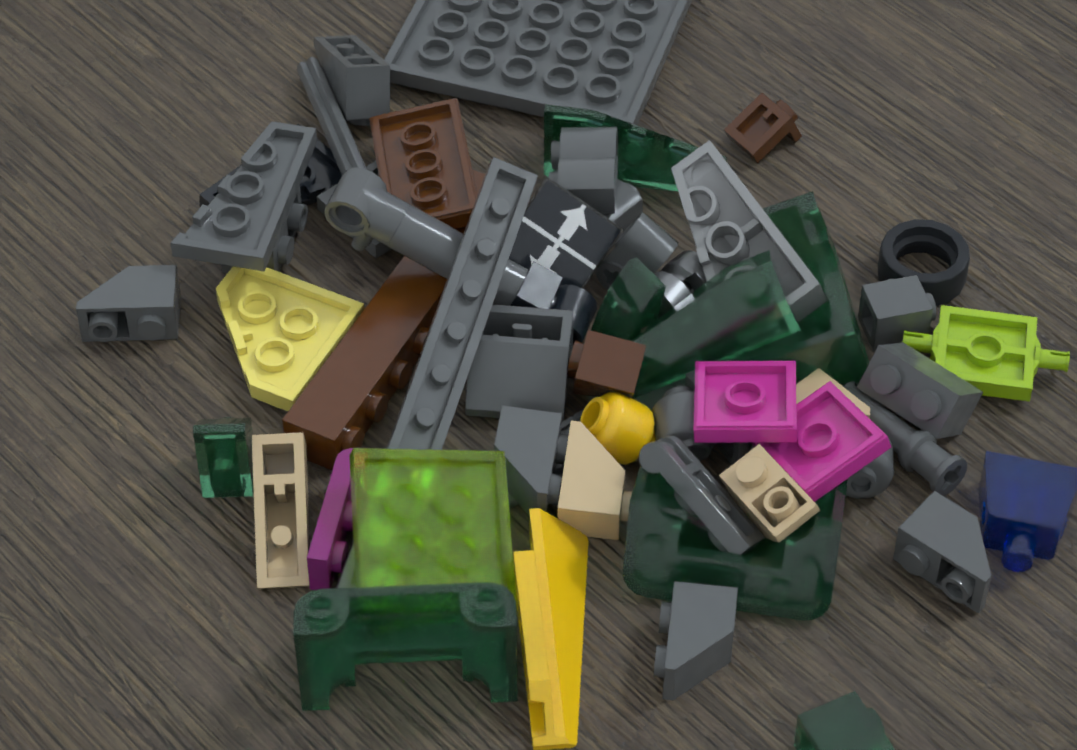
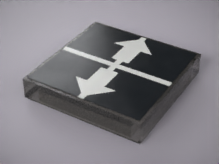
(563, 234)

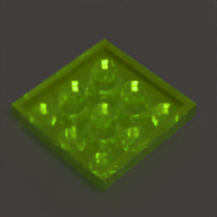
(430, 517)

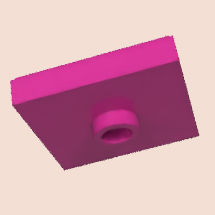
(745, 402)
(831, 442)

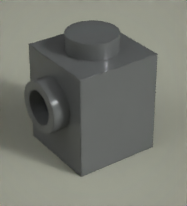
(893, 307)

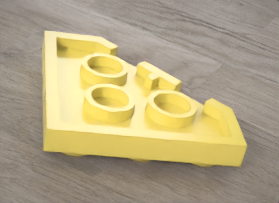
(282, 330)

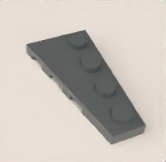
(251, 204)

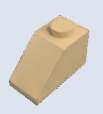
(592, 487)

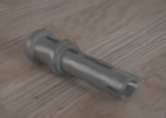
(915, 449)

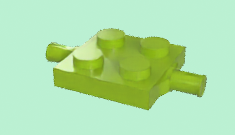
(989, 350)

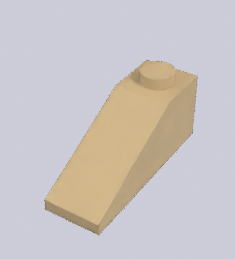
(281, 510)

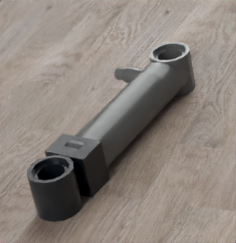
(369, 212)

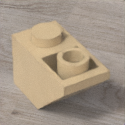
(768, 494)

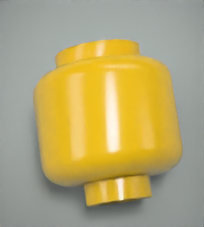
(619, 425)

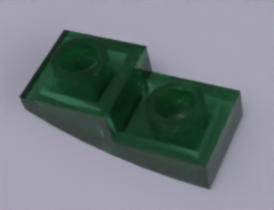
(630, 302)

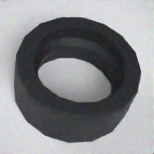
(928, 238)

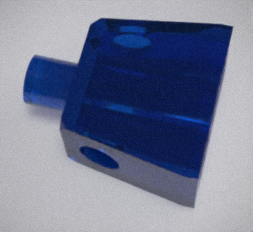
(1024, 507)

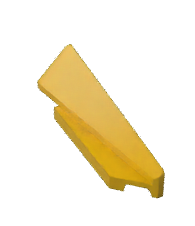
(551, 626)

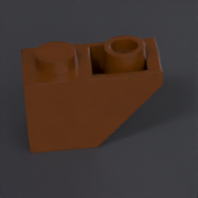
(605, 365)

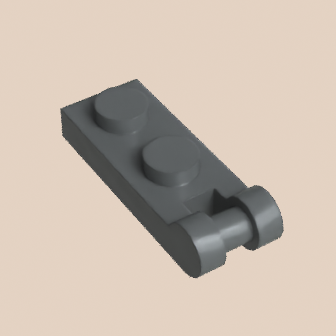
(701, 495)

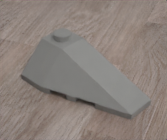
(734, 227)

